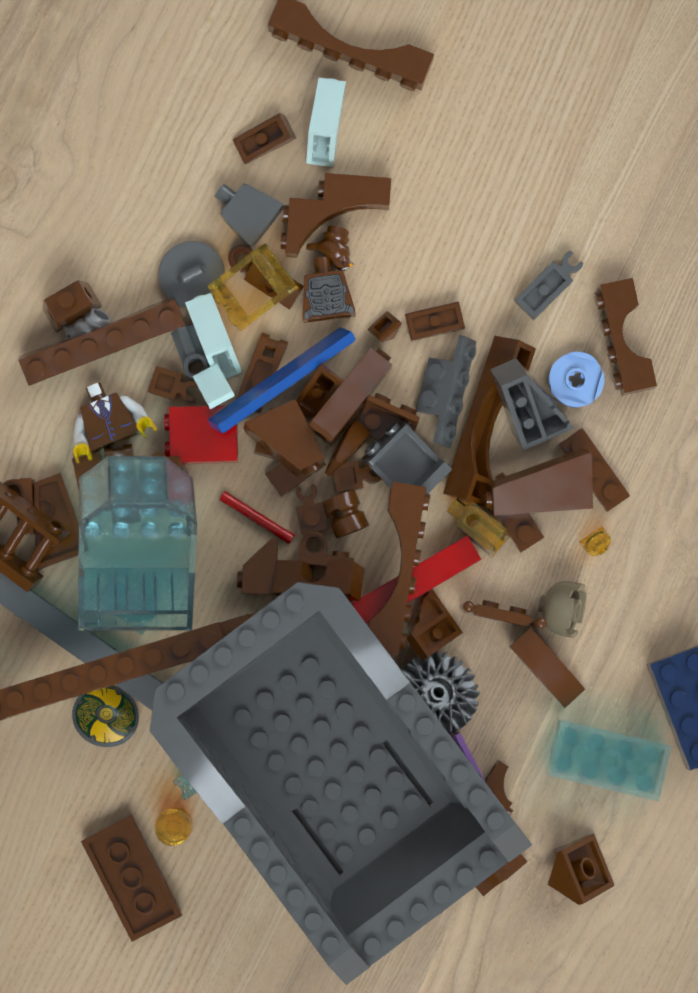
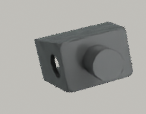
(248, 212)

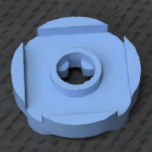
(589, 371)

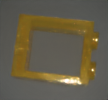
(273, 273)

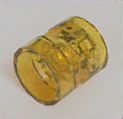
(173, 826)

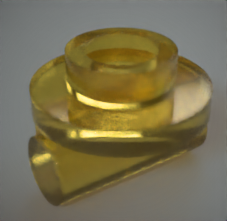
(596, 542)

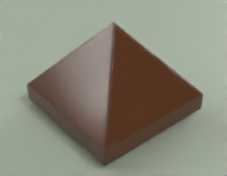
(385, 327)

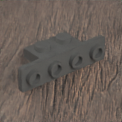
(444, 389)

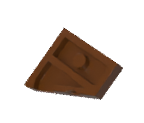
(431, 626)

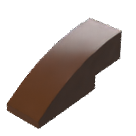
(547, 667)

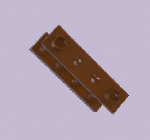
(14, 568)

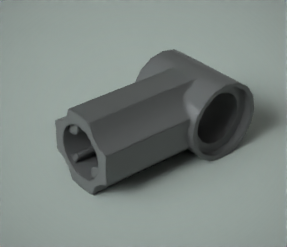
(189, 348)

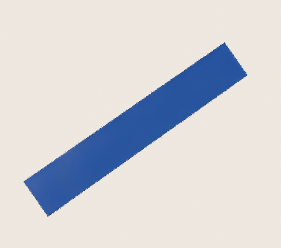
(281, 380)

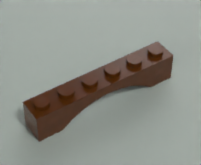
(403, 64)
(101, 342)
(471, 462)
(405, 509)

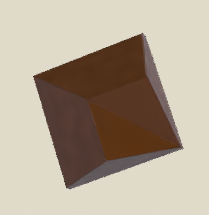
(580, 870)

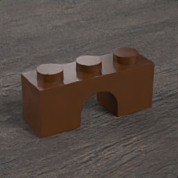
(339, 574)

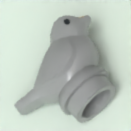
(93, 320)

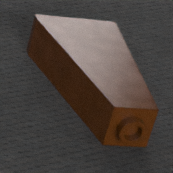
(351, 396)
(546, 487)

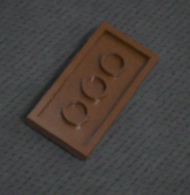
(131, 878)

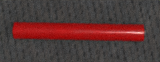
(257, 517)

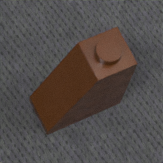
(287, 438)

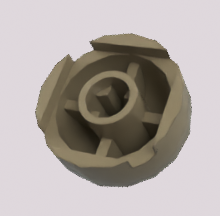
(563, 607)

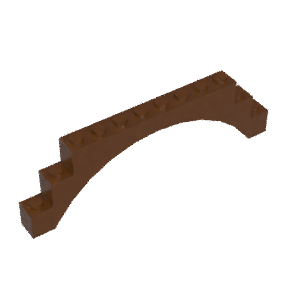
(113, 669)

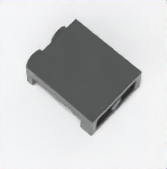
(405, 458)

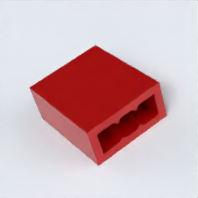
(195, 439)

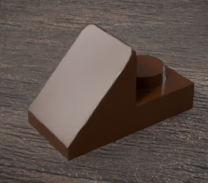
(318, 391)

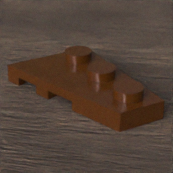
(54, 501)

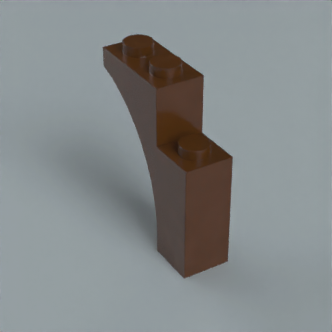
(340, 195)

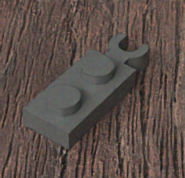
(547, 287)

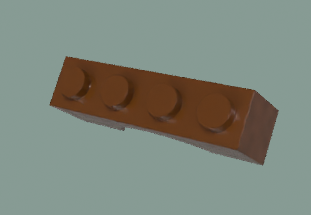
(632, 371)

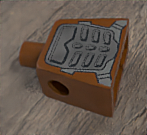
(326, 294)

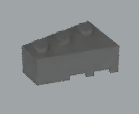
(527, 406)

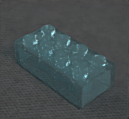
(608, 760)

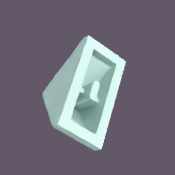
(213, 386)

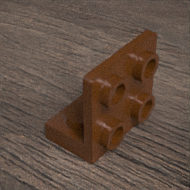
(380, 414)

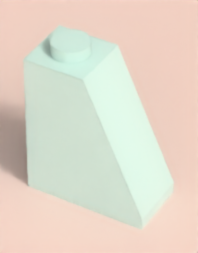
(325, 122)
(213, 334)

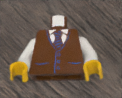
(107, 421)

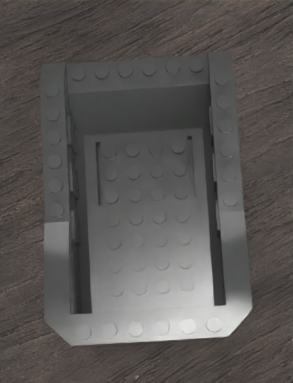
(290, 756)

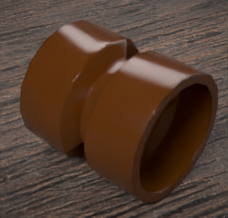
(345, 514)

